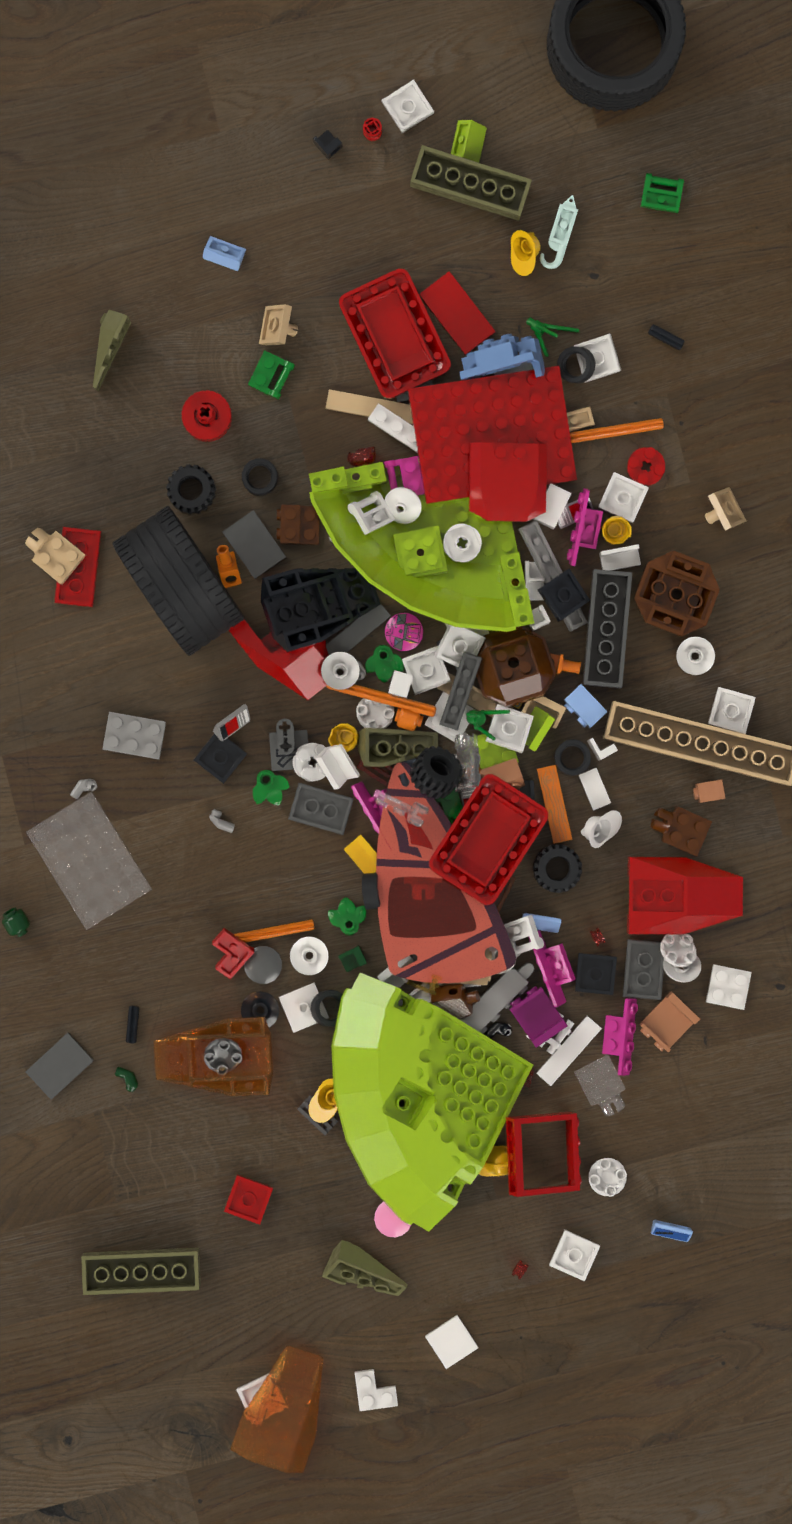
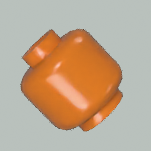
(408, 719)

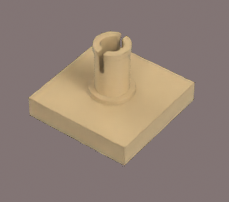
(276, 325)
(725, 509)

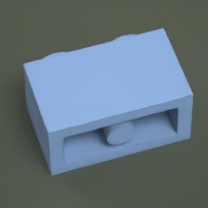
(584, 706)

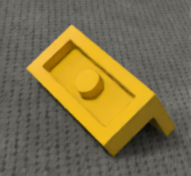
(362, 854)

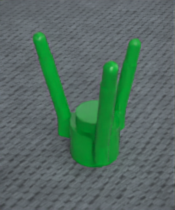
(478, 718)

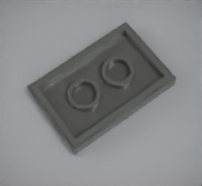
(254, 544)
(320, 808)
(643, 970)
(59, 1066)

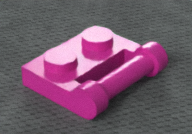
(409, 472)

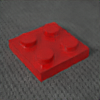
(248, 1199)

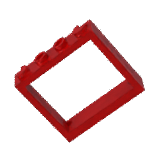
(515, 1156)

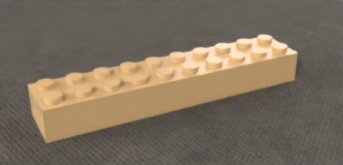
(699, 743)

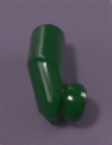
(129, 1077)

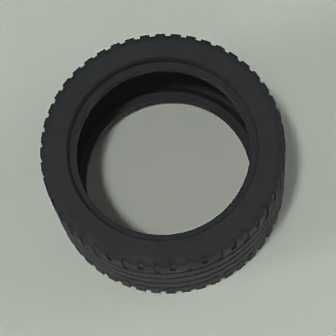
(615, 91)
(177, 581)

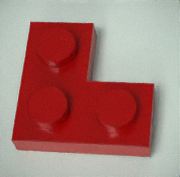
(235, 951)

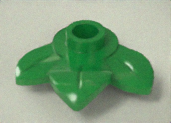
(384, 666)
(270, 790)
(347, 913)

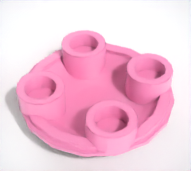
(388, 1222)

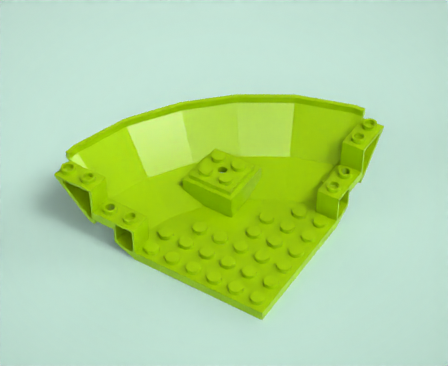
(455, 593)
(453, 1090)

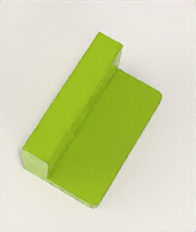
(469, 140)
(540, 725)

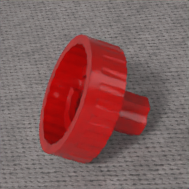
(204, 402)

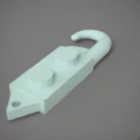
(561, 232)

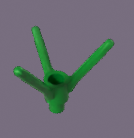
(540, 327)

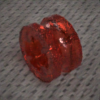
(597, 936)
(520, 1269)

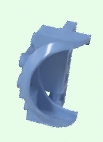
(503, 355)

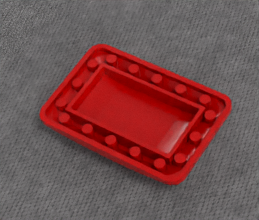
(394, 333)
(488, 839)

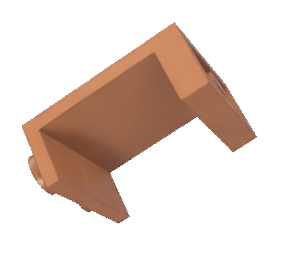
(668, 1022)

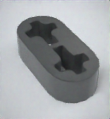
(290, 736)

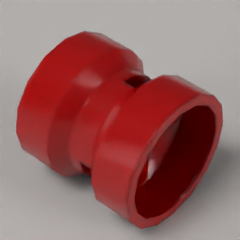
(372, 133)

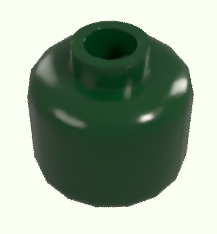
(15, 922)

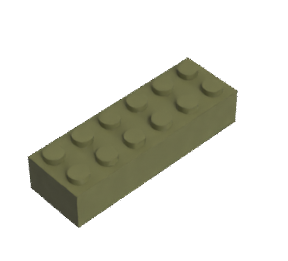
(470, 183)
(141, 1271)

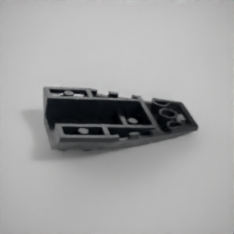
(314, 603)

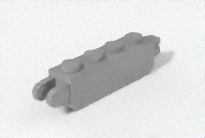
(498, 996)

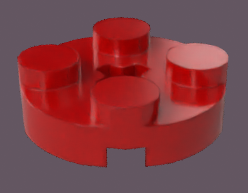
(650, 456)

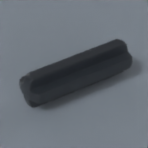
(666, 337)
(132, 1024)

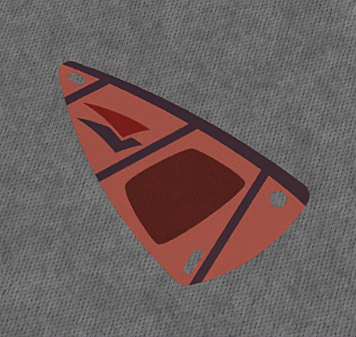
(424, 911)

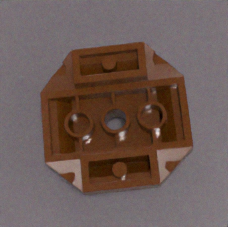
(697, 591)
(520, 684)

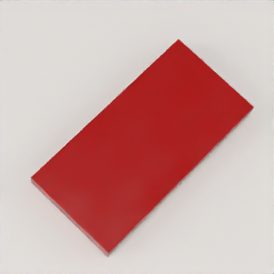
(457, 313)
(81, 584)

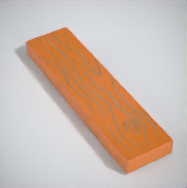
(554, 804)

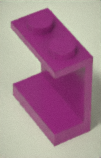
(537, 1016)

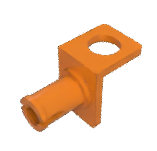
(227, 566)
(565, 665)

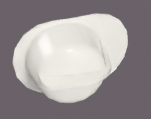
(602, 828)

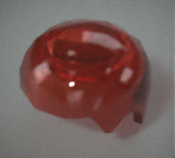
(362, 457)

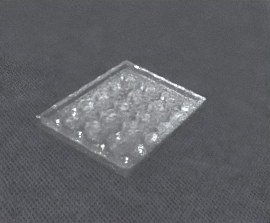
(89, 860)

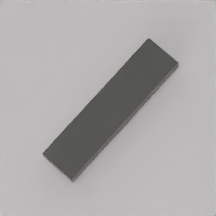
(358, 630)
(460, 691)

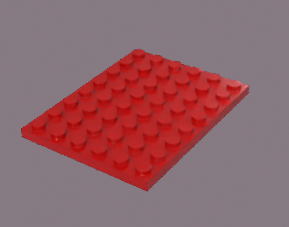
(488, 410)

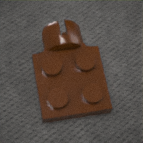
(682, 829)

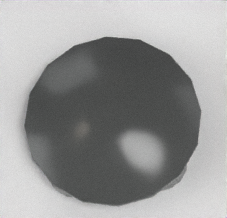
(263, 965)
(222, 1055)

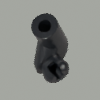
(498, 1028)

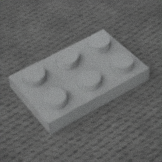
(134, 735)

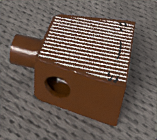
(455, 1000)

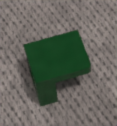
(352, 958)

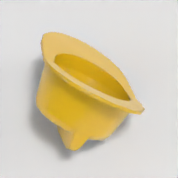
(524, 251)
(323, 1104)
(496, 1163)

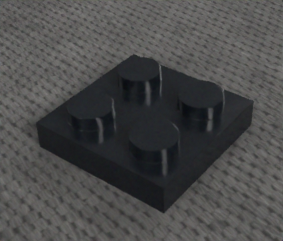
(563, 595)
(220, 758)
(595, 974)

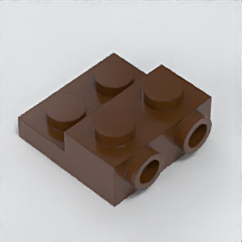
(298, 525)

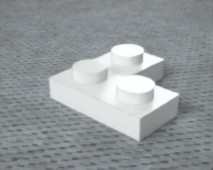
(370, 1396)

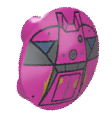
(403, 632)

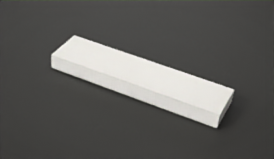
(569, 1050)

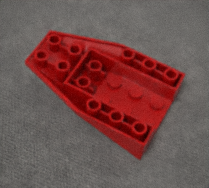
(680, 895)

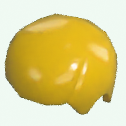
(616, 530)
(345, 735)

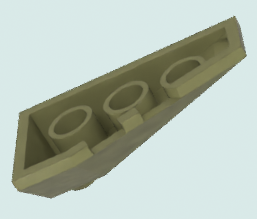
(111, 336)
(391, 746)
(356, 1266)

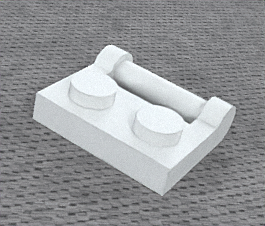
(374, 518)
(521, 929)

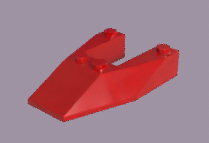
(295, 669)

